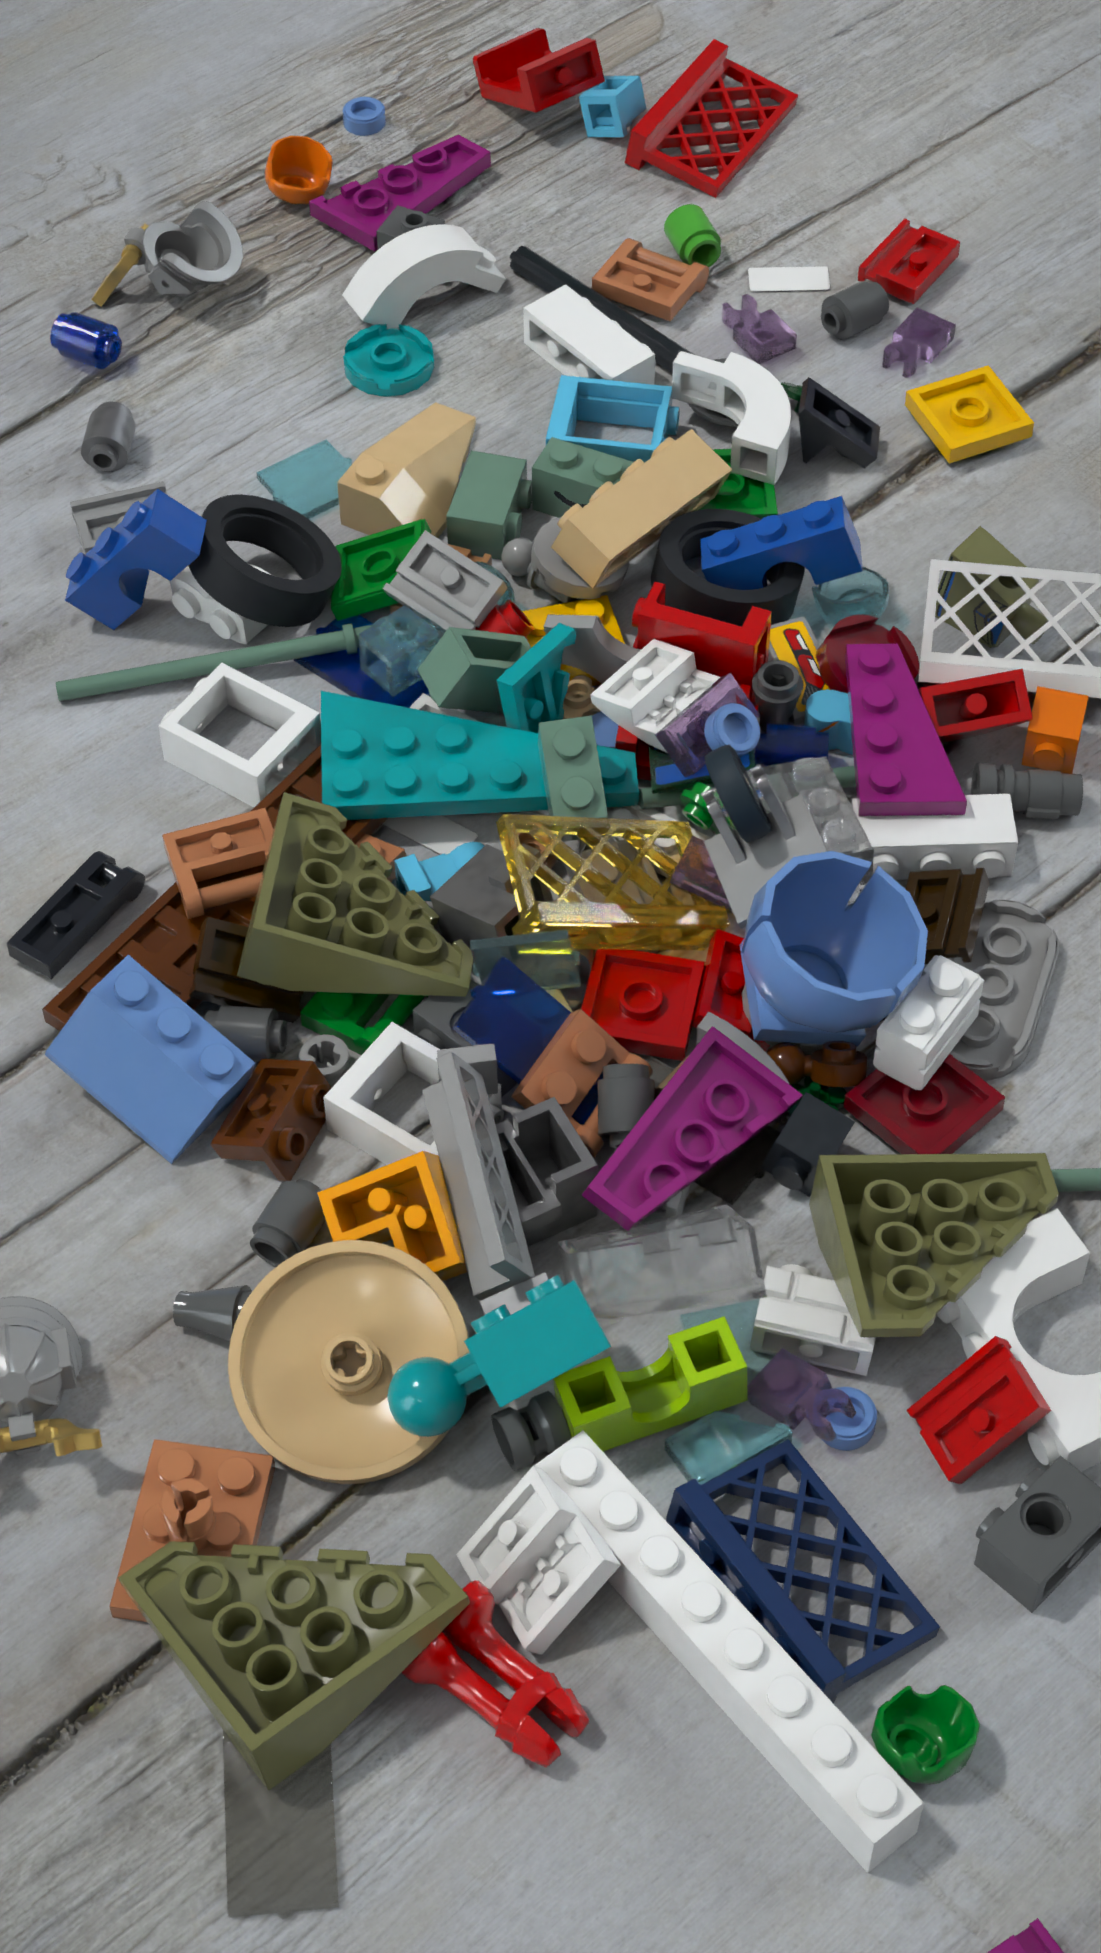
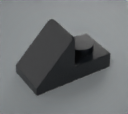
(832, 422)

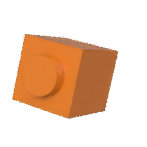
(1055, 730)

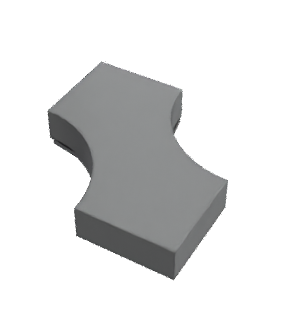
(594, 646)

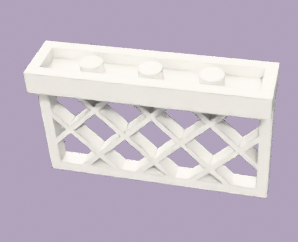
(950, 667)

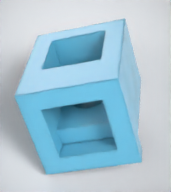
(612, 106)

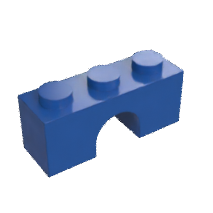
(813, 536)
(115, 572)

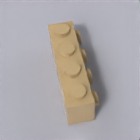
(634, 511)

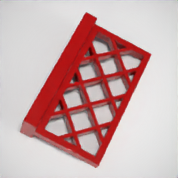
(684, 106)

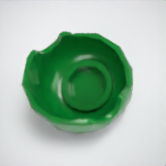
(926, 1734)

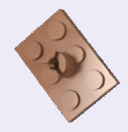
(198, 1498)

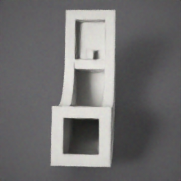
(413, 265)
(749, 398)

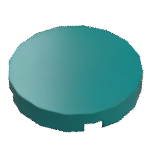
(388, 360)

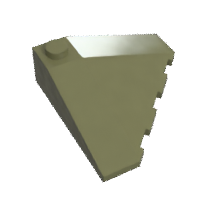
(337, 921)
(920, 1228)
(290, 1644)

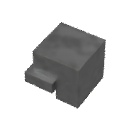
(481, 899)
(547, 1170)

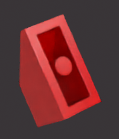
(977, 705)

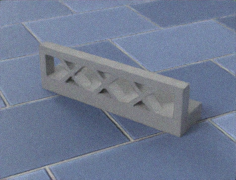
(477, 1179)

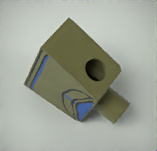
(1003, 591)

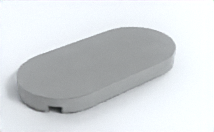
(1017, 962)

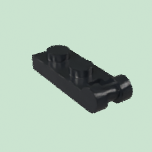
(74, 914)

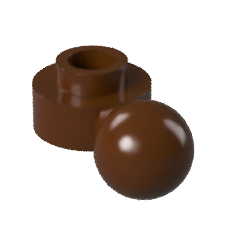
(833, 1065)

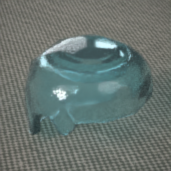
(852, 595)

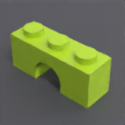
(690, 1380)

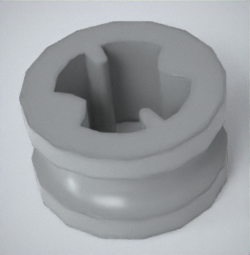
(327, 1046)

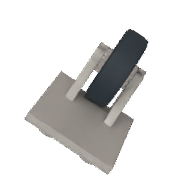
(761, 840)

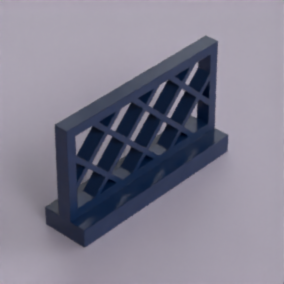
(754, 1583)

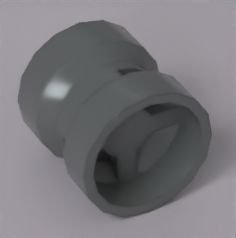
(530, 1430)

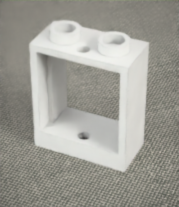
(244, 779)
(369, 1080)

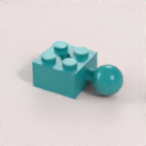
(506, 1354)

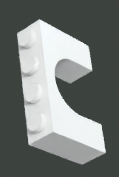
(1033, 1270)

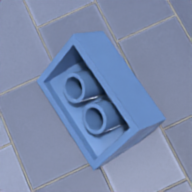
(150, 1059)

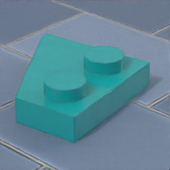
(535, 684)

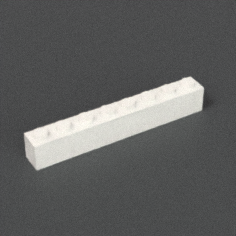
(740, 1662)

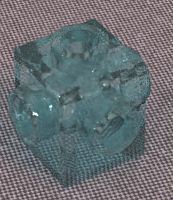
(396, 649)

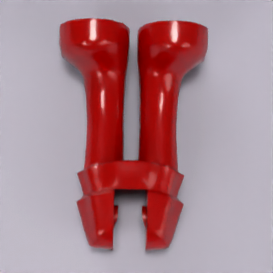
(533, 1687)

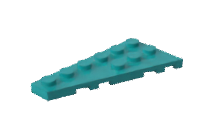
(425, 763)

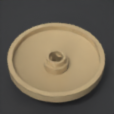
(320, 1353)

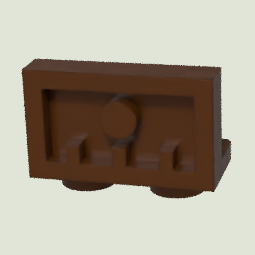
(275, 1116)

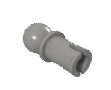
(517, 561)

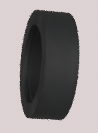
(251, 591)
(691, 593)

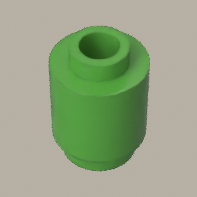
(693, 235)

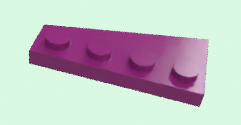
(416, 186)
(894, 742)
(693, 1124)

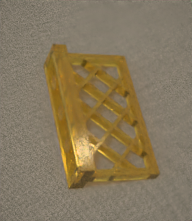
(606, 924)

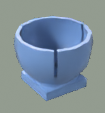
(826, 965)

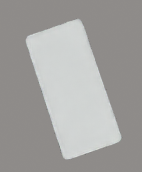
(789, 278)
(432, 832)

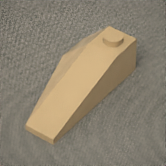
(408, 473)

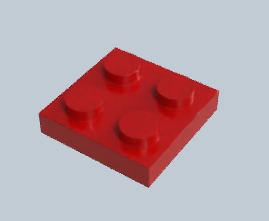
(644, 1000)

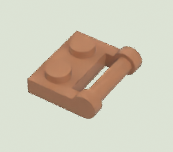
(649, 280)
(215, 851)
(571, 1068)

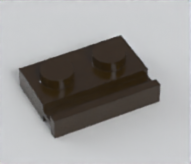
(950, 909)
(217, 970)

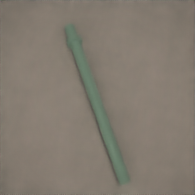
(205, 664)

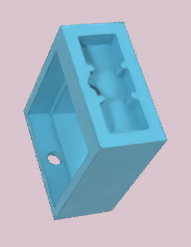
(613, 404)

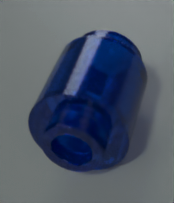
(86, 339)
(790, 743)

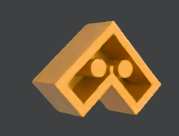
(399, 1204)

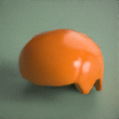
(298, 169)

